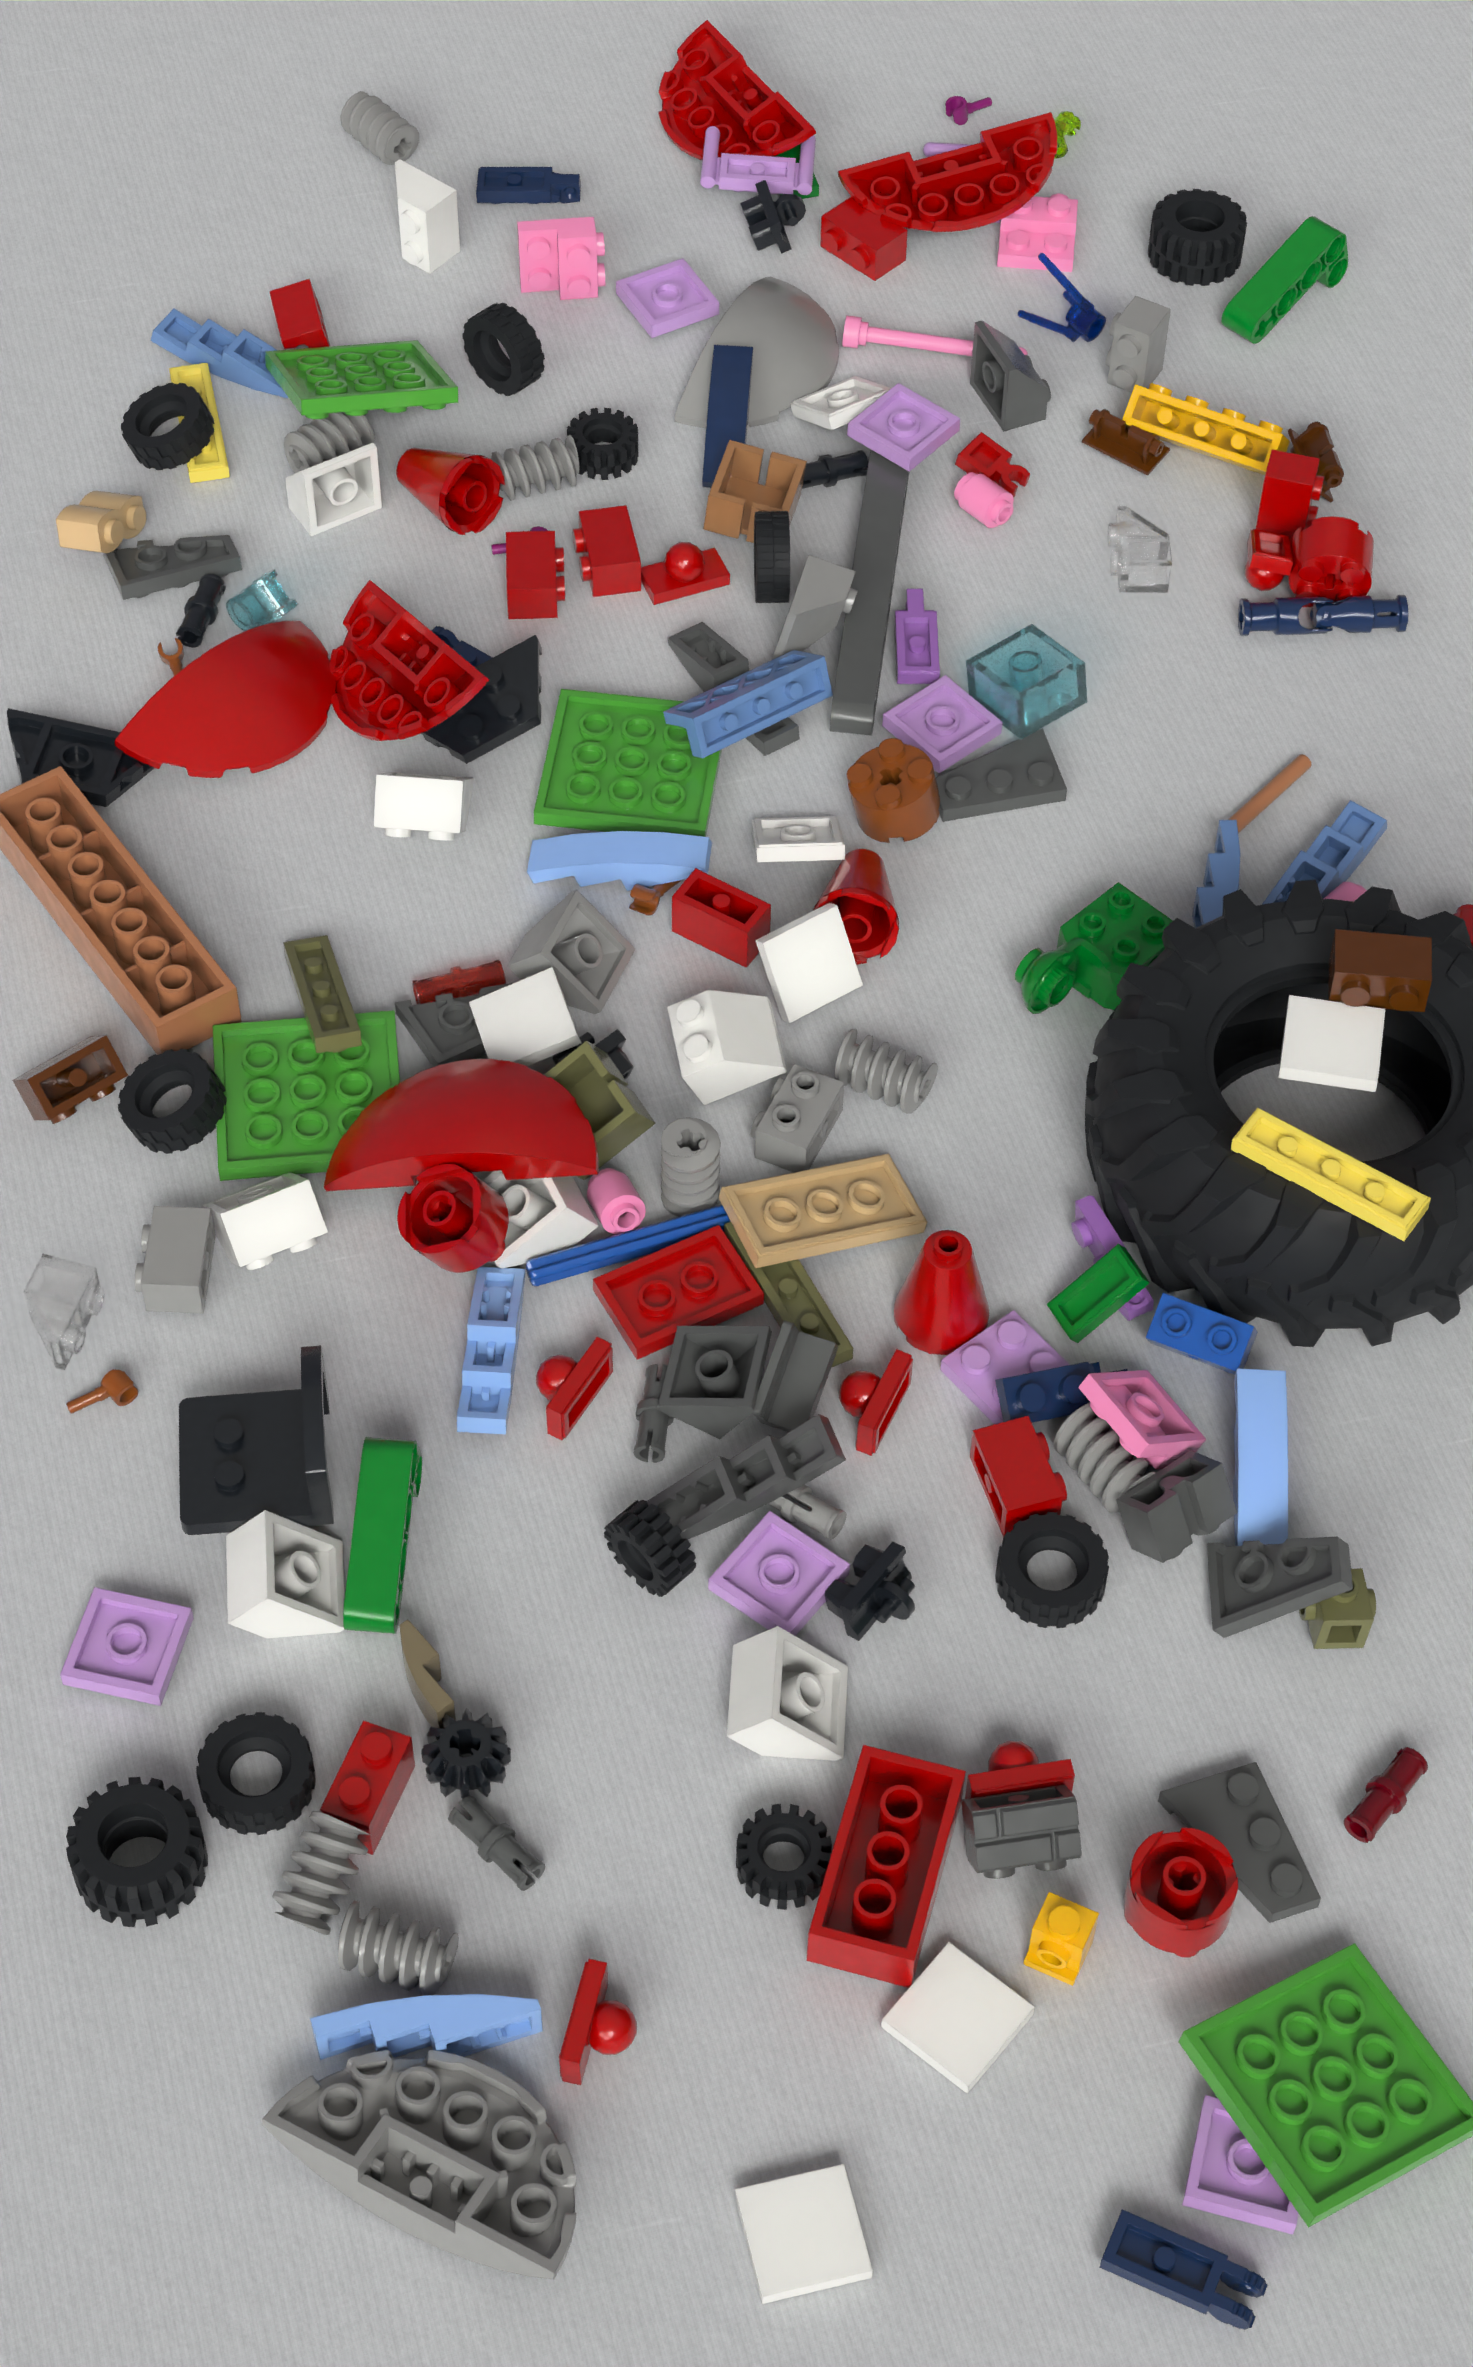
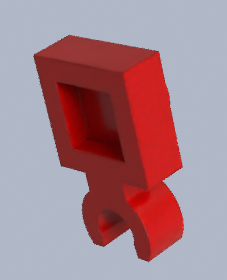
(993, 461)

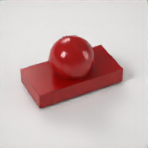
(1268, 560)
(684, 573)
(573, 1385)
(876, 1399)
(1017, 1768)
(594, 2023)

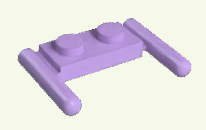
(742, 171)

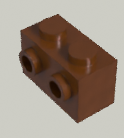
(1380, 970)
(70, 1078)

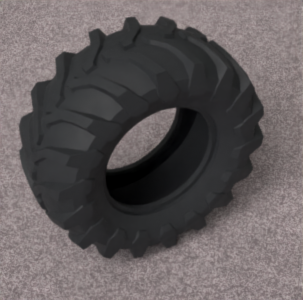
(1229, 1224)

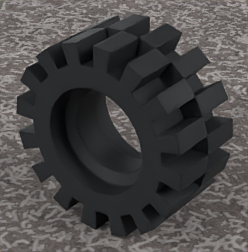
(609, 429)
(650, 1548)
(783, 1828)

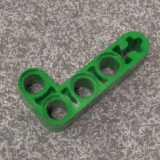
(1307, 256)
(380, 1534)

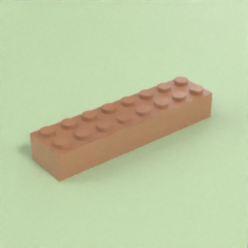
(114, 914)

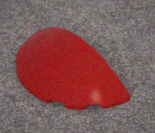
(719, 90)
(962, 185)
(396, 672)
(238, 705)
(467, 1116)

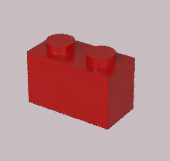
(863, 239)
(1288, 493)
(608, 551)
(532, 574)
(720, 917)
(1016, 1472)
(371, 1781)

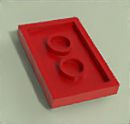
(680, 1285)

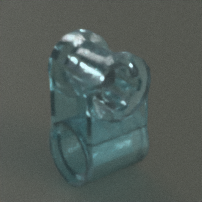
(260, 603)

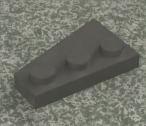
(174, 566)
(1003, 780)
(445, 1027)
(1272, 1580)
(1246, 1820)

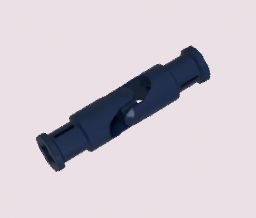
(1351, 614)

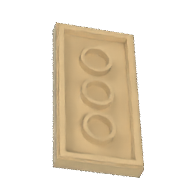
(822, 1210)

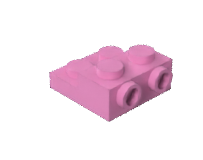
(1039, 227)
(561, 257)
(1142, 1415)

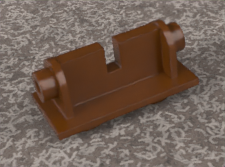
(1318, 444)
(1128, 445)

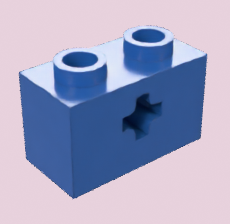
(1201, 1334)

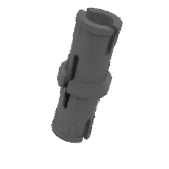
(652, 1421)
(496, 1843)

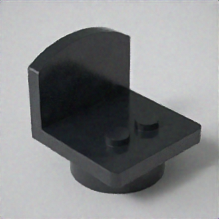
(256, 1455)

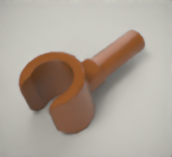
(173, 661)
(648, 899)
(114, 1385)

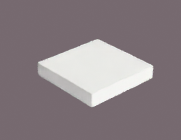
(838, 403)
(798, 839)
(809, 962)
(526, 1020)
(1332, 1043)
(957, 2017)
(803, 2233)

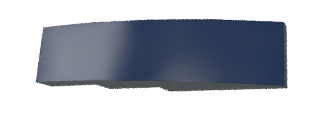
(727, 404)

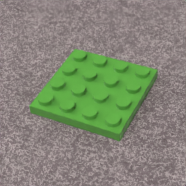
(361, 378)
(623, 768)
(289, 1101)
(1331, 2083)

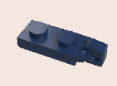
(526, 185)
(1045, 1392)

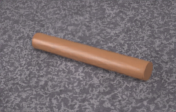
(1271, 791)

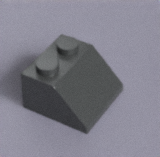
(1006, 379)

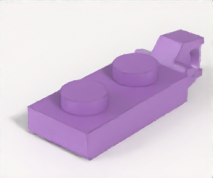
(916, 642)
(1095, 1231)

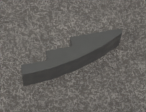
(714, 662)
(751, 1479)

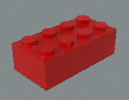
(886, 1866)

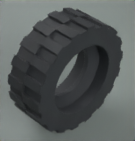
(517, 338)
(180, 443)
(771, 557)
(186, 1124)
(1061, 1535)
(263, 1811)

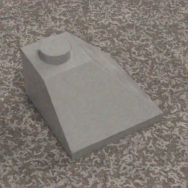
(816, 604)
(580, 948)

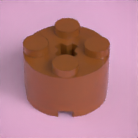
(894, 791)

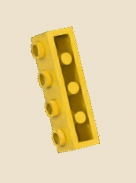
(1203, 430)

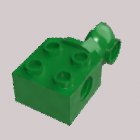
(1094, 951)

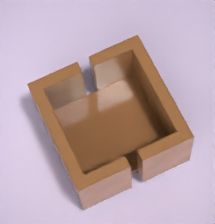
(739, 495)

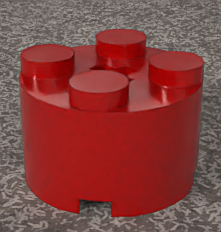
(1331, 560)
(454, 1219)
(1180, 1891)

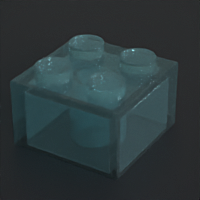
(1027, 680)

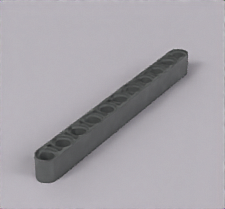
(867, 623)

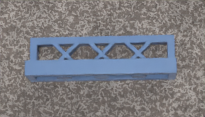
(752, 701)

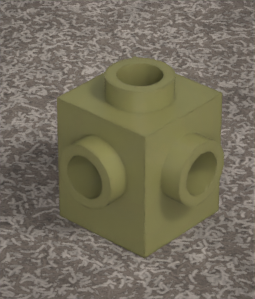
(1342, 1619)

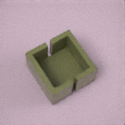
(603, 1098)

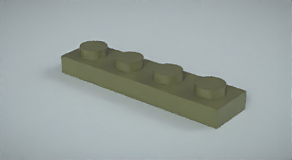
(322, 994)
(795, 1299)

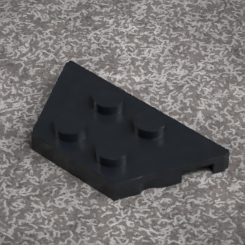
(500, 710)
(81, 750)

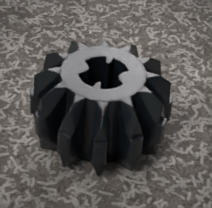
(461, 1737)

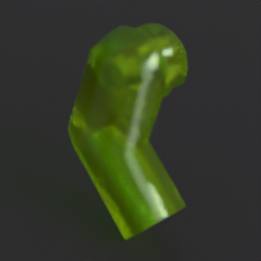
(1065, 124)

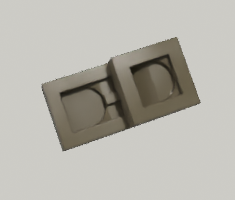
(423, 1673)

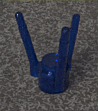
(1082, 317)

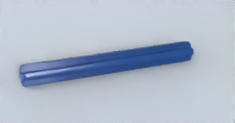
(622, 1246)

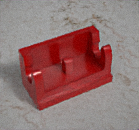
(299, 316)

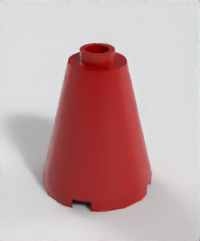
(453, 486)
(864, 903)
(942, 1296)

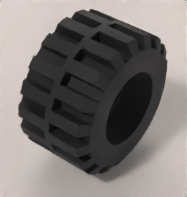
(1197, 237)
(129, 1814)

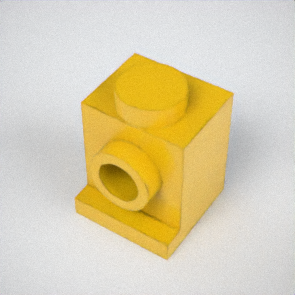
(1061, 1938)

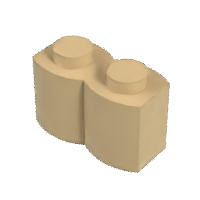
(100, 521)

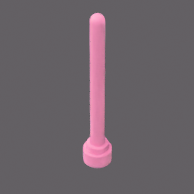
(860, 332)

